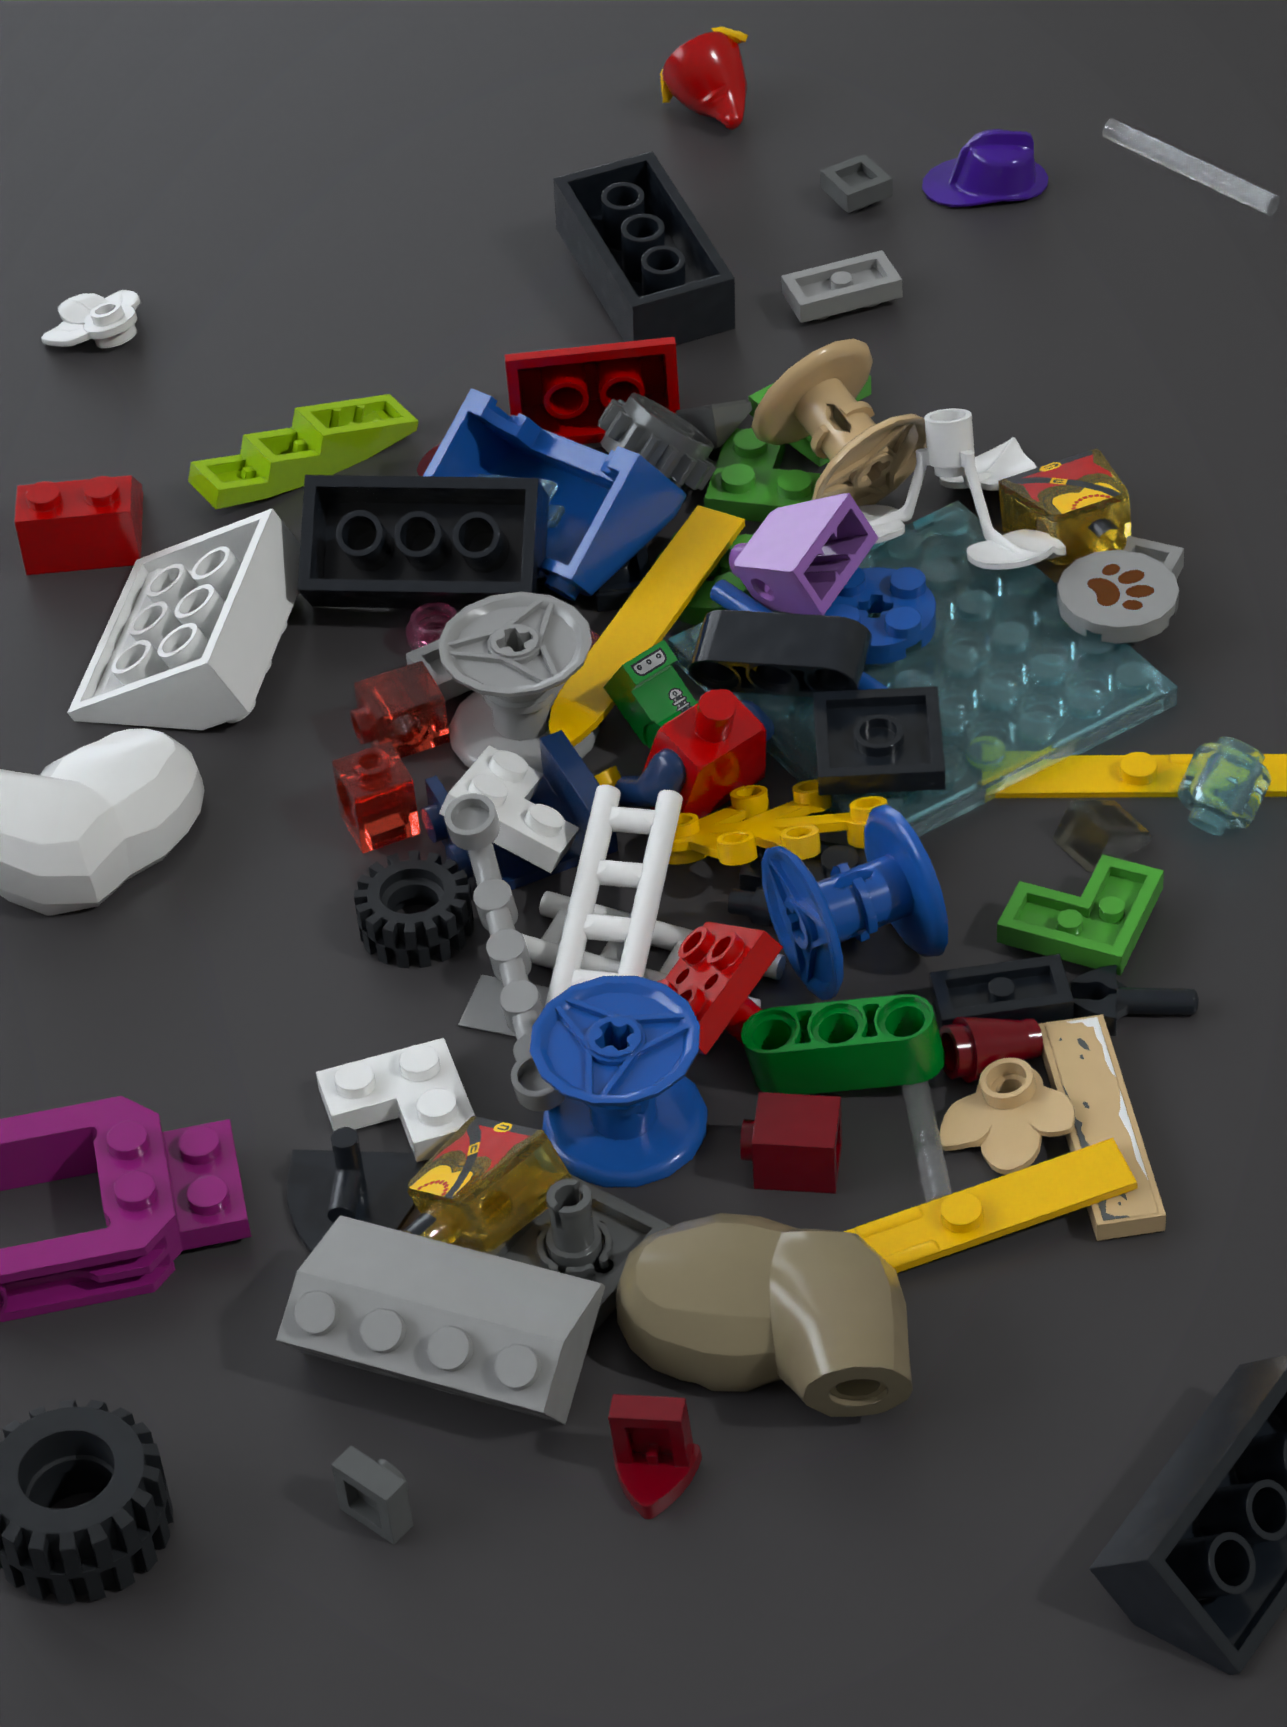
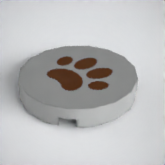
(1118, 596)

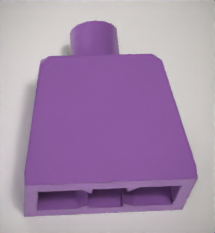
(804, 554)

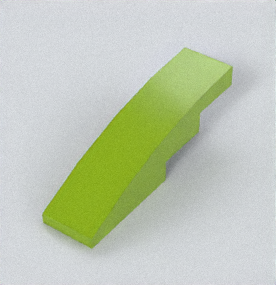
(319, 443)

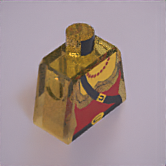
(1071, 501)
(484, 1184)

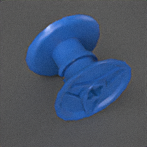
(891, 887)
(622, 1064)

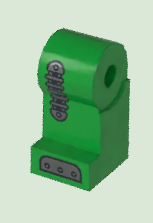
(649, 691)

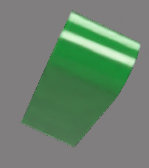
(844, 1045)

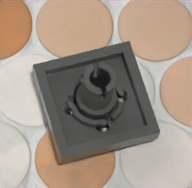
(580, 1234)

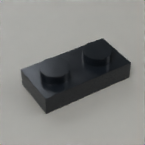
(1004, 991)

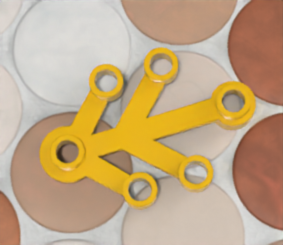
(735, 842)

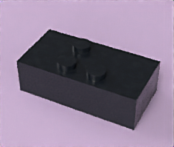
(644, 251)
(420, 539)

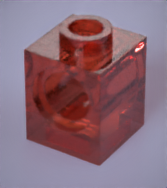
(401, 709)
(376, 797)

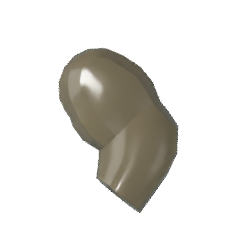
(769, 1302)

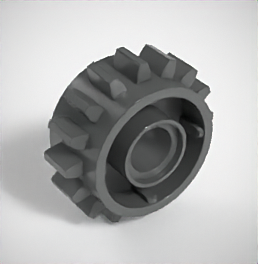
(660, 438)

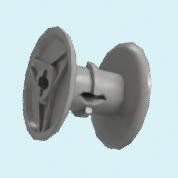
(516, 660)

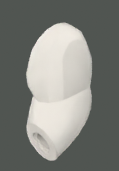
(94, 819)

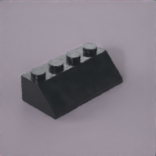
(1209, 1536)

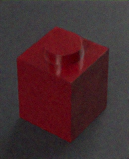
(794, 1142)

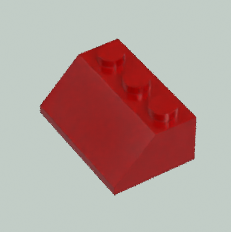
(574, 385)

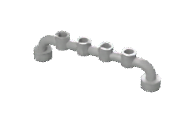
(474, 827)

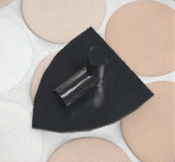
(349, 1185)

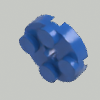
(904, 606)

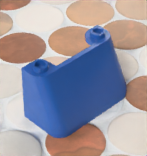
(609, 500)

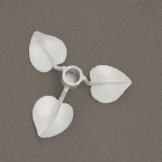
(954, 462)

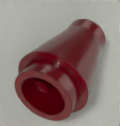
(977, 1042)

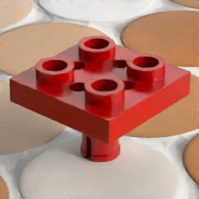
(718, 973)

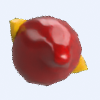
(708, 76)

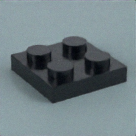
(878, 741)

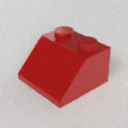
(79, 524)

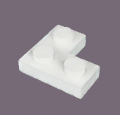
(525, 827)
(406, 1084)

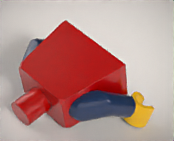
(701, 755)

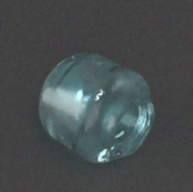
(1224, 785)

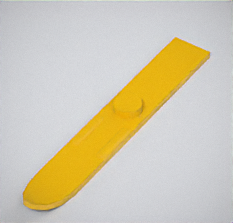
(644, 618)
(1124, 776)
(999, 1206)

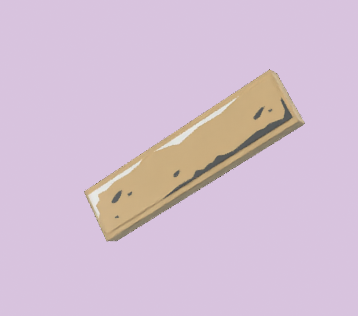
(1086, 1069)

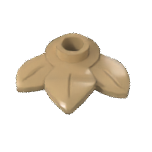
(1007, 1116)

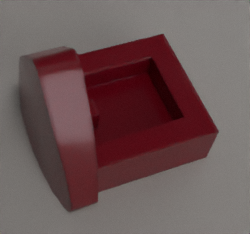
(652, 1450)

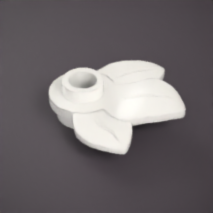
(91, 316)

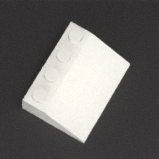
(194, 630)

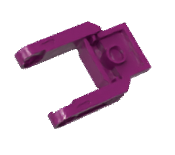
(156, 1195)

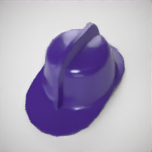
(988, 170)

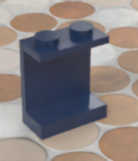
(564, 787)

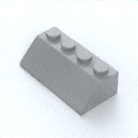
(443, 1317)

